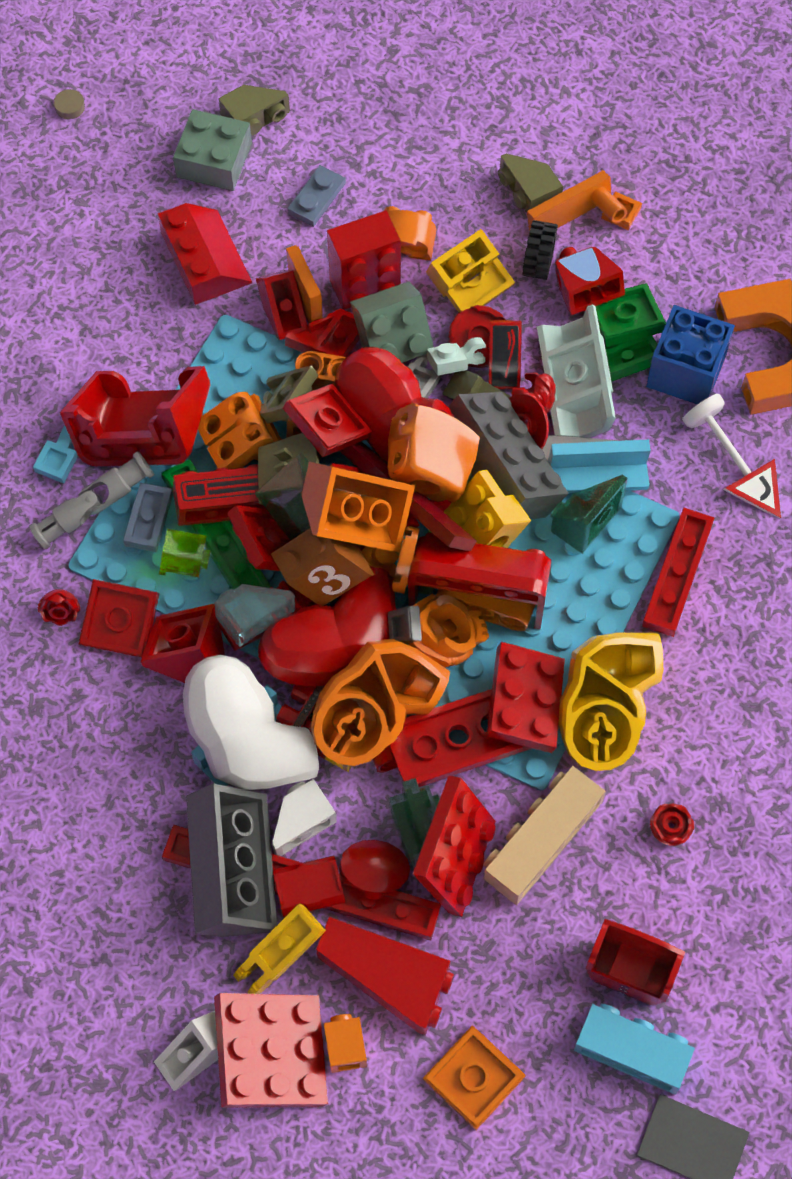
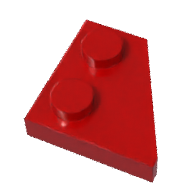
(331, 335)

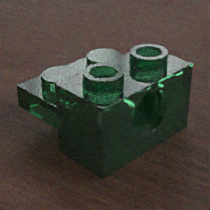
(411, 809)

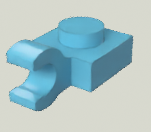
(57, 458)

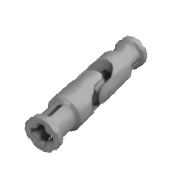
(77, 510)

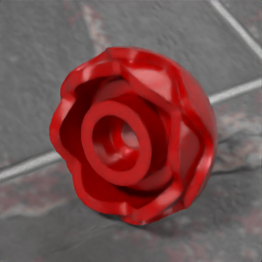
(59, 607)
(673, 814)

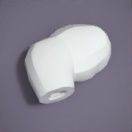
(238, 730)

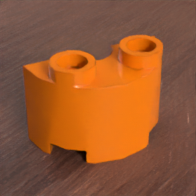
(415, 232)

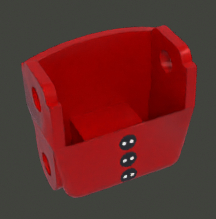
(634, 963)

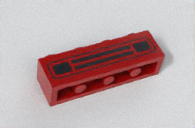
(211, 494)

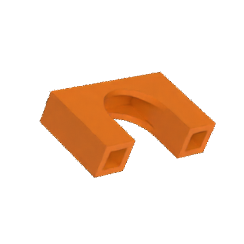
(762, 307)

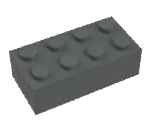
(509, 452)

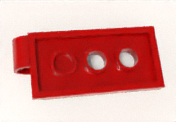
(428, 753)

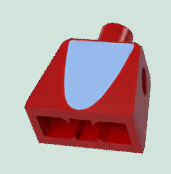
(587, 278)

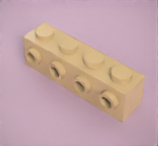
(543, 835)

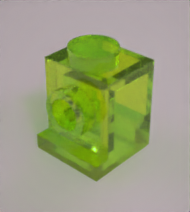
(184, 553)

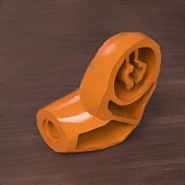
(369, 699)

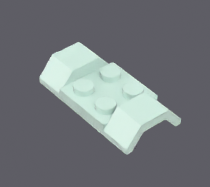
(580, 370)

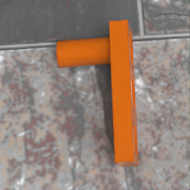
(579, 200)

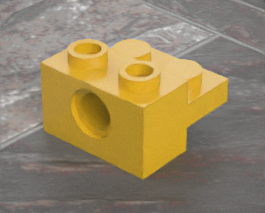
(463, 262)
(488, 513)

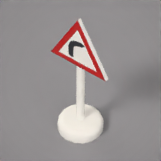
(756, 487)

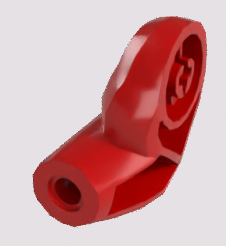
(377, 388)
(323, 640)

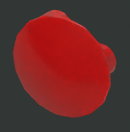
(374, 867)

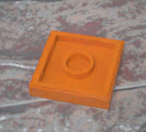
(307, 287)
(474, 1077)

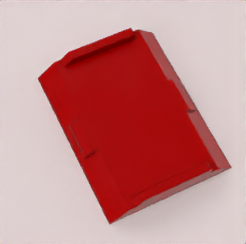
(309, 883)

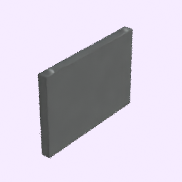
(692, 1142)

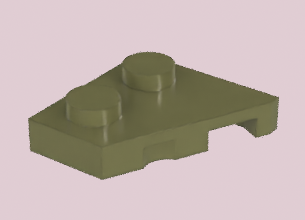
(283, 388)

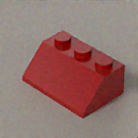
(202, 251)

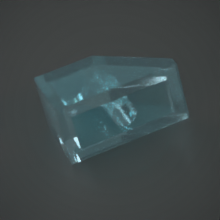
(251, 610)

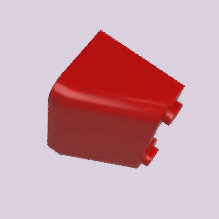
(114, 423)

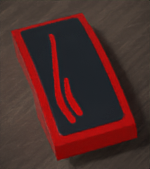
(505, 353)

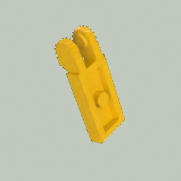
(281, 948)

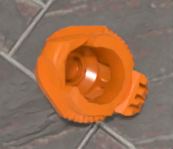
(449, 630)

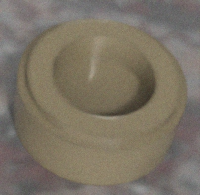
(69, 104)

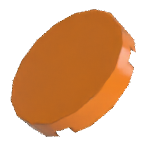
(405, 559)

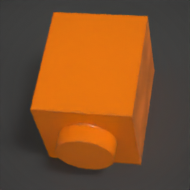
(345, 1043)

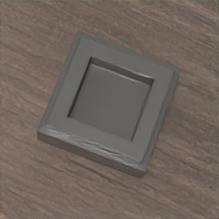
(405, 624)

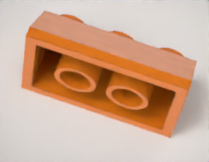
(356, 506)

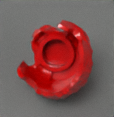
(542, 389)

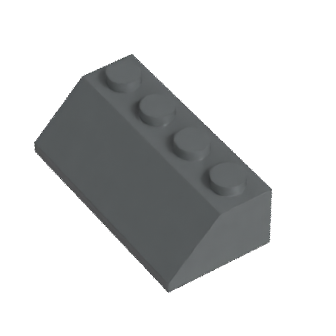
(230, 862)

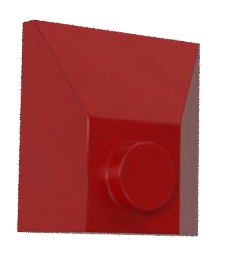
(182, 641)

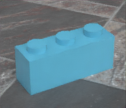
(635, 1048)

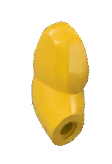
(604, 697)

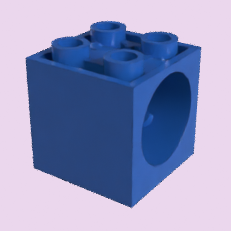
(689, 355)

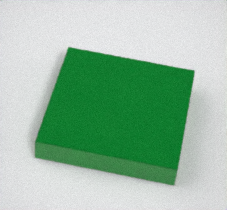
(630, 316)

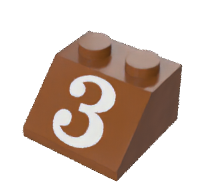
(321, 566)

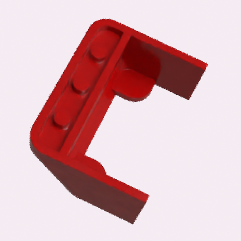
(482, 571)

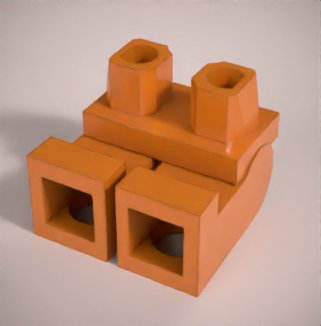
(236, 431)

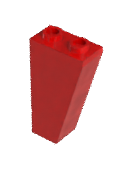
(388, 971)

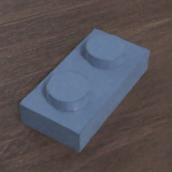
(316, 195)
(148, 517)

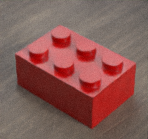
(363, 257)

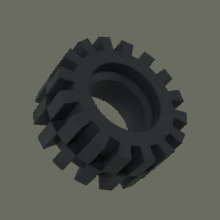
(539, 249)

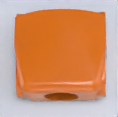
(431, 452)

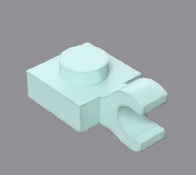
(451, 358)

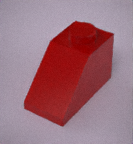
(282, 303)

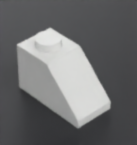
(302, 816)
(189, 1052)

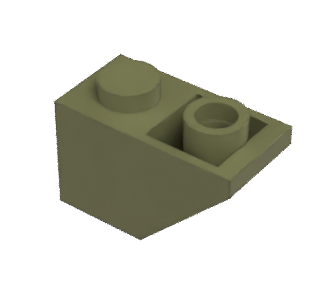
(255, 105)
(529, 180)

